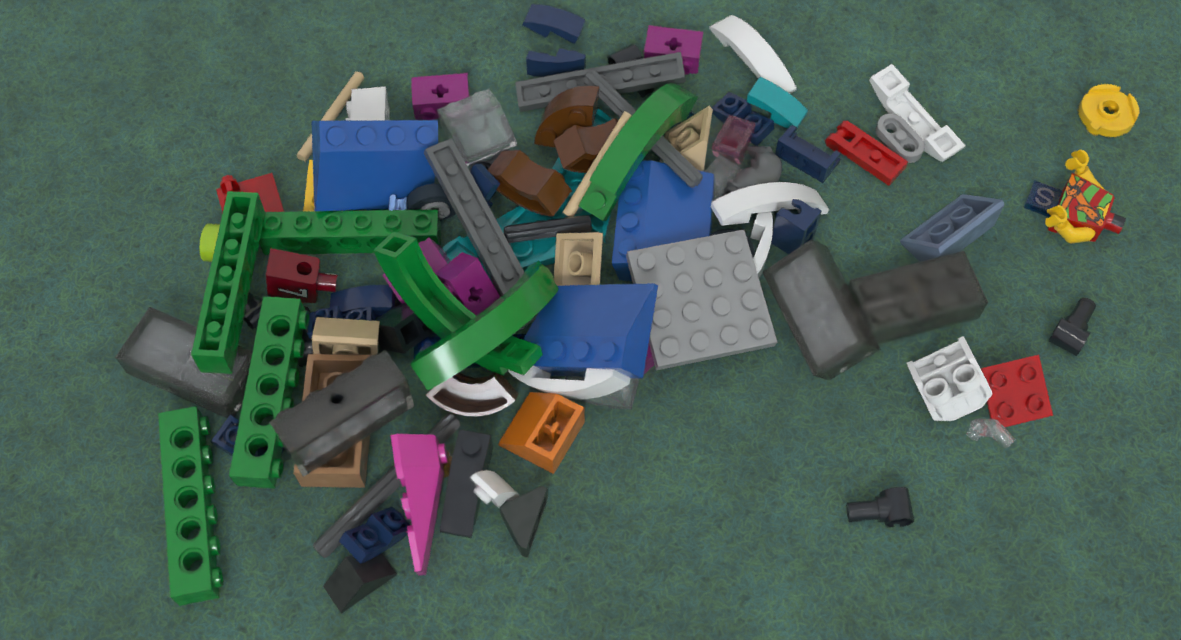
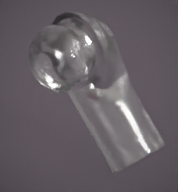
(990, 428)

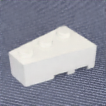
(368, 104)

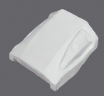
(951, 382)

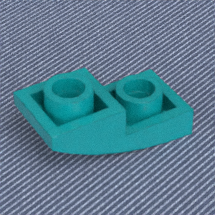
(784, 107)

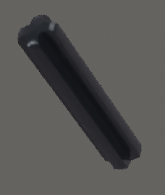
(547, 228)

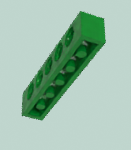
(344, 230)
(228, 283)
(275, 316)
(174, 430)

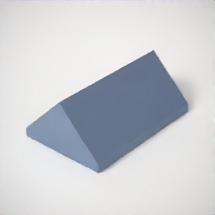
(953, 227)

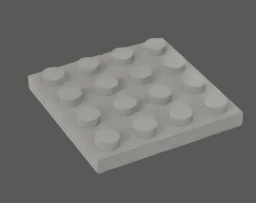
(705, 299)

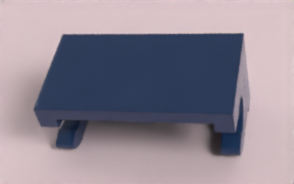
(806, 156)
(795, 230)

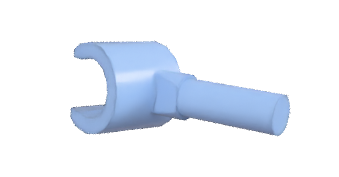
(397, 204)

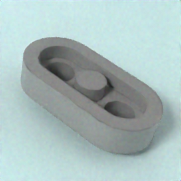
(902, 138)

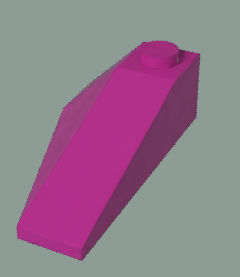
(420, 469)

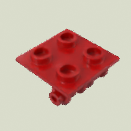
(263, 185)
(1017, 391)

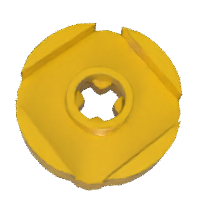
(1105, 124)

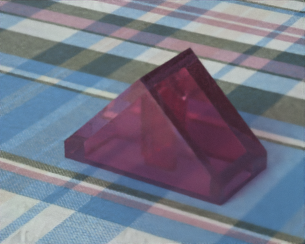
(733, 139)

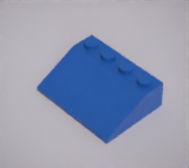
(368, 161)
(660, 211)
(595, 329)

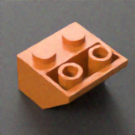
(544, 429)

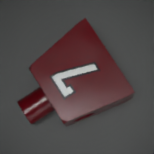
(297, 276)

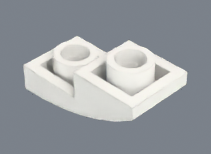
(492, 488)

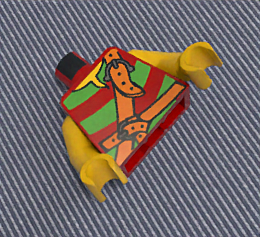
(1083, 205)

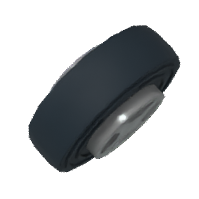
(431, 198)

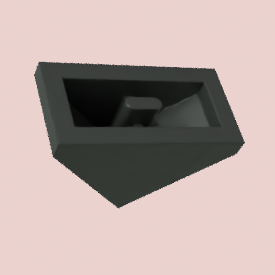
(523, 517)
(355, 580)

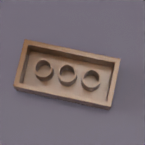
(350, 466)

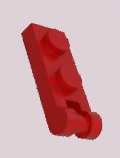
(866, 152)

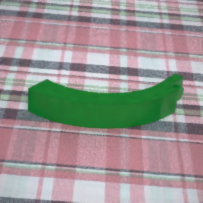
(640, 133)
(438, 308)
(487, 329)

